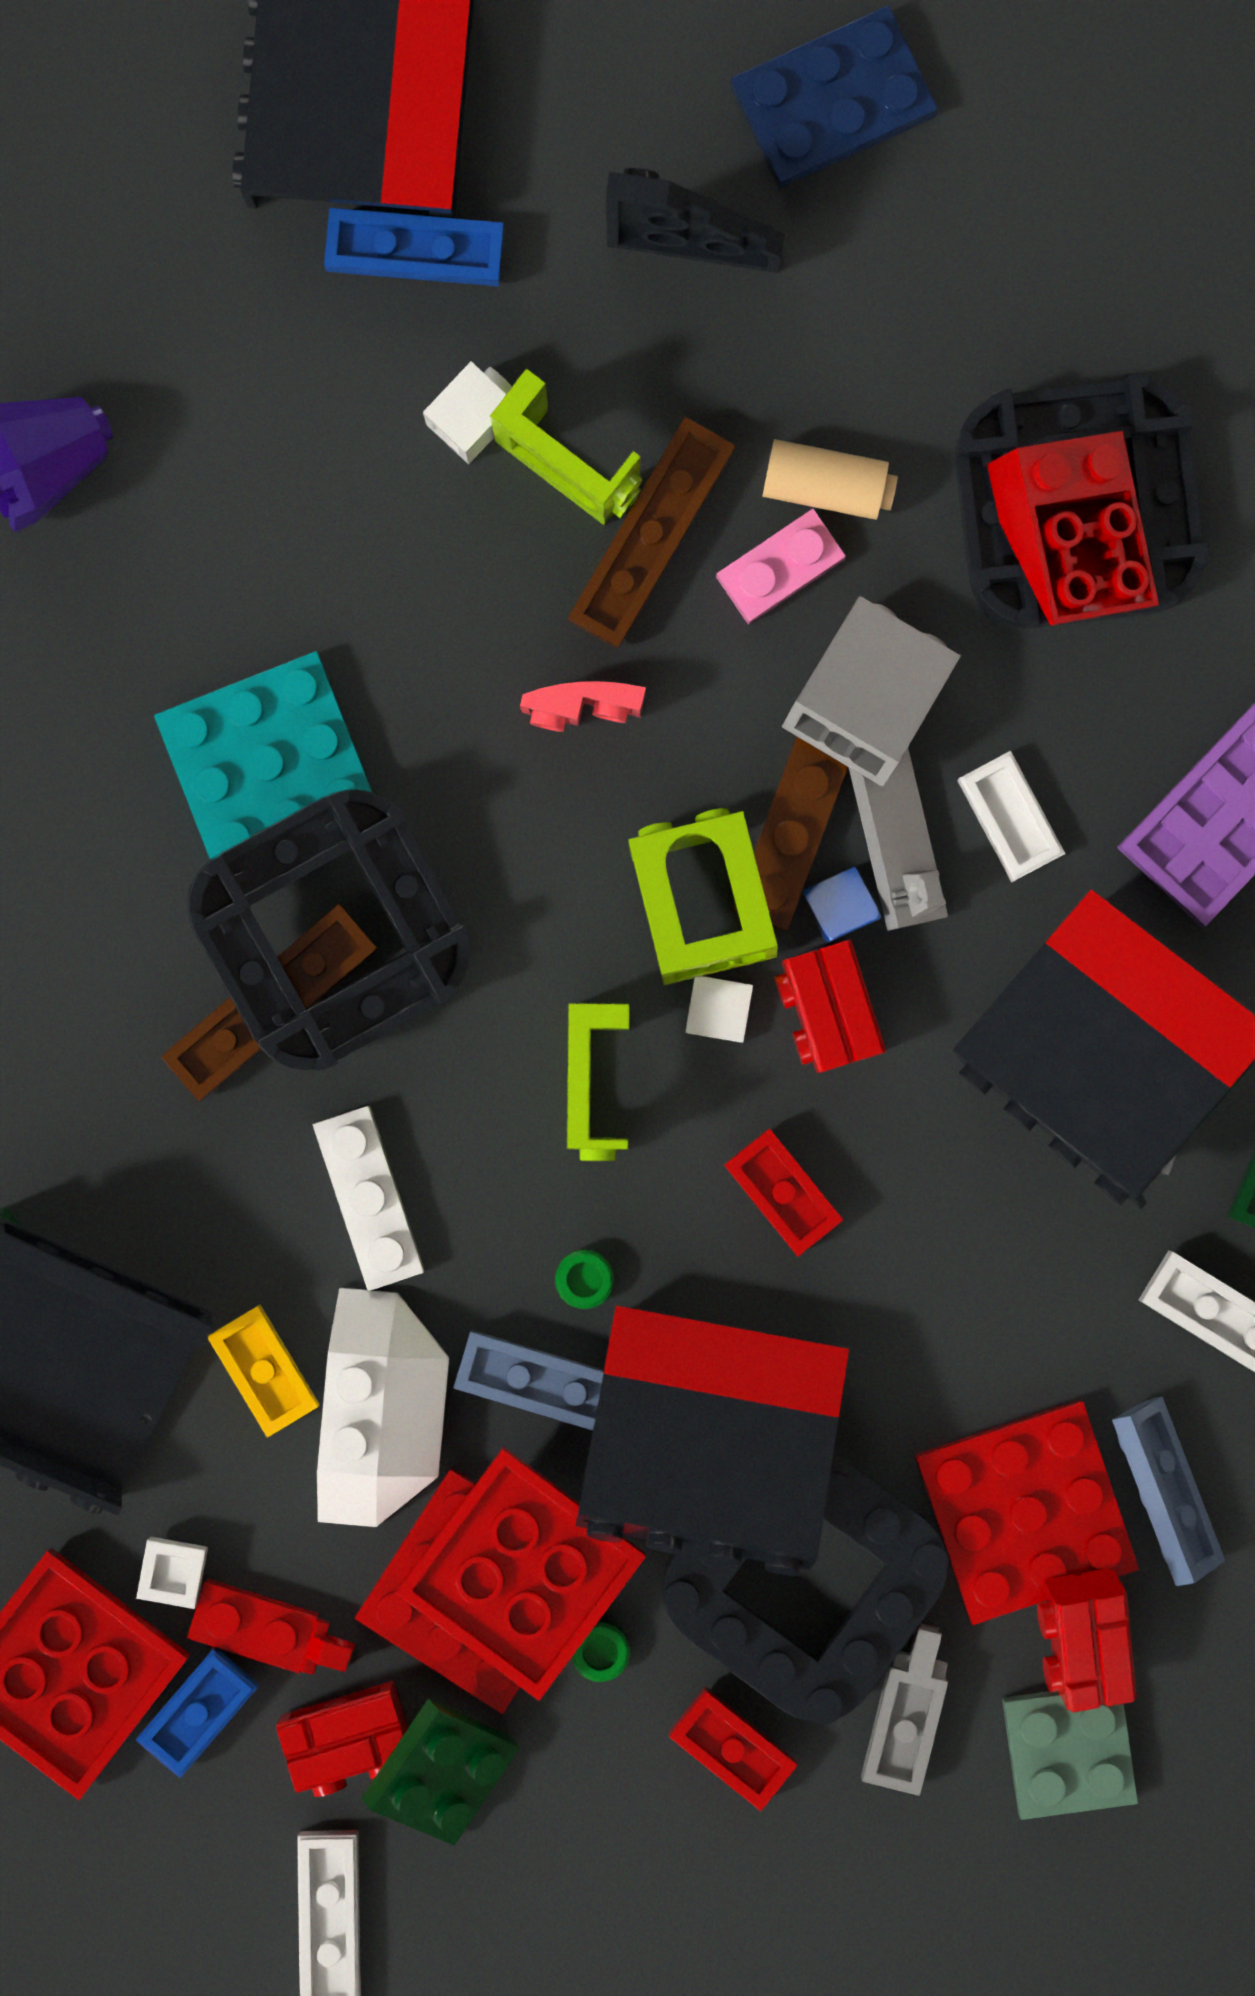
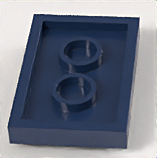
(833, 96)

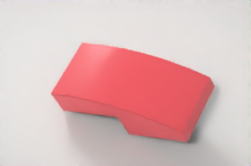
(563, 703)

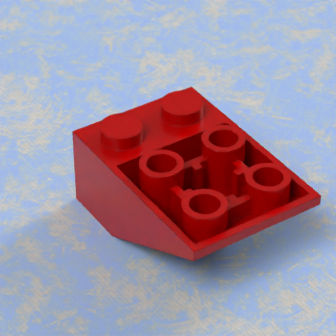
(1075, 526)

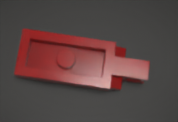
(266, 1630)

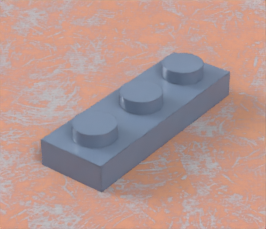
(530, 1379)
(1168, 1491)

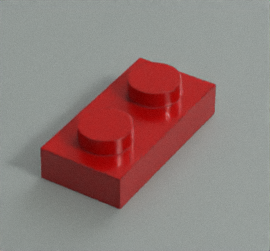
(783, 1192)
(732, 1748)

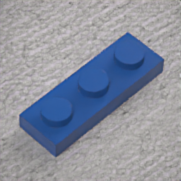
(414, 247)

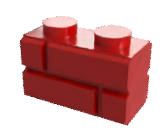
(830, 1006)
(1088, 1640)
(341, 1738)

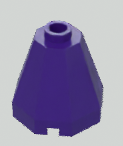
(46, 454)

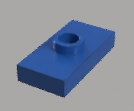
(197, 1712)

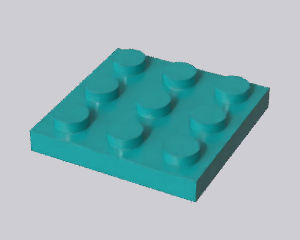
(260, 750)

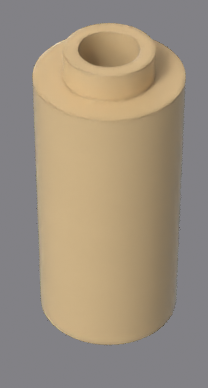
(829, 480)

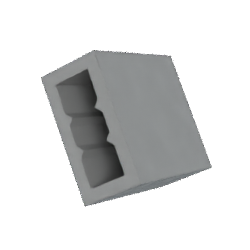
(871, 691)

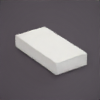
(1011, 816)

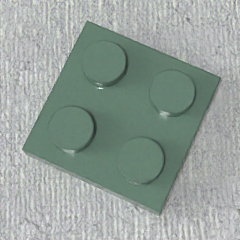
(1067, 1758)

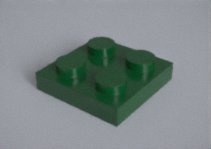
(440, 1772)

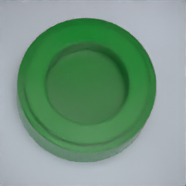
(584, 1279)
(603, 1652)

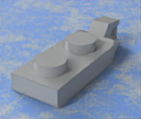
(907, 1715)

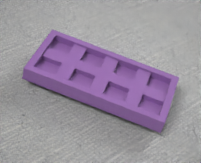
(1203, 831)

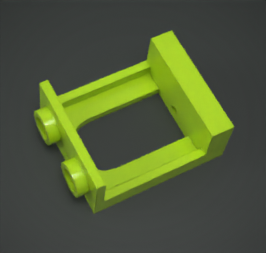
(517, 431)
(721, 953)
(581, 1021)

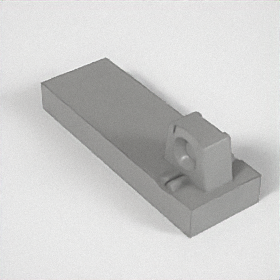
(900, 847)

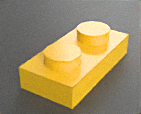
(263, 1371)

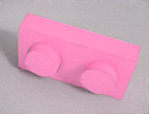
(780, 566)

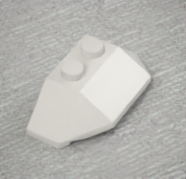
(378, 1409)

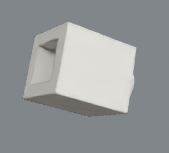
(464, 410)

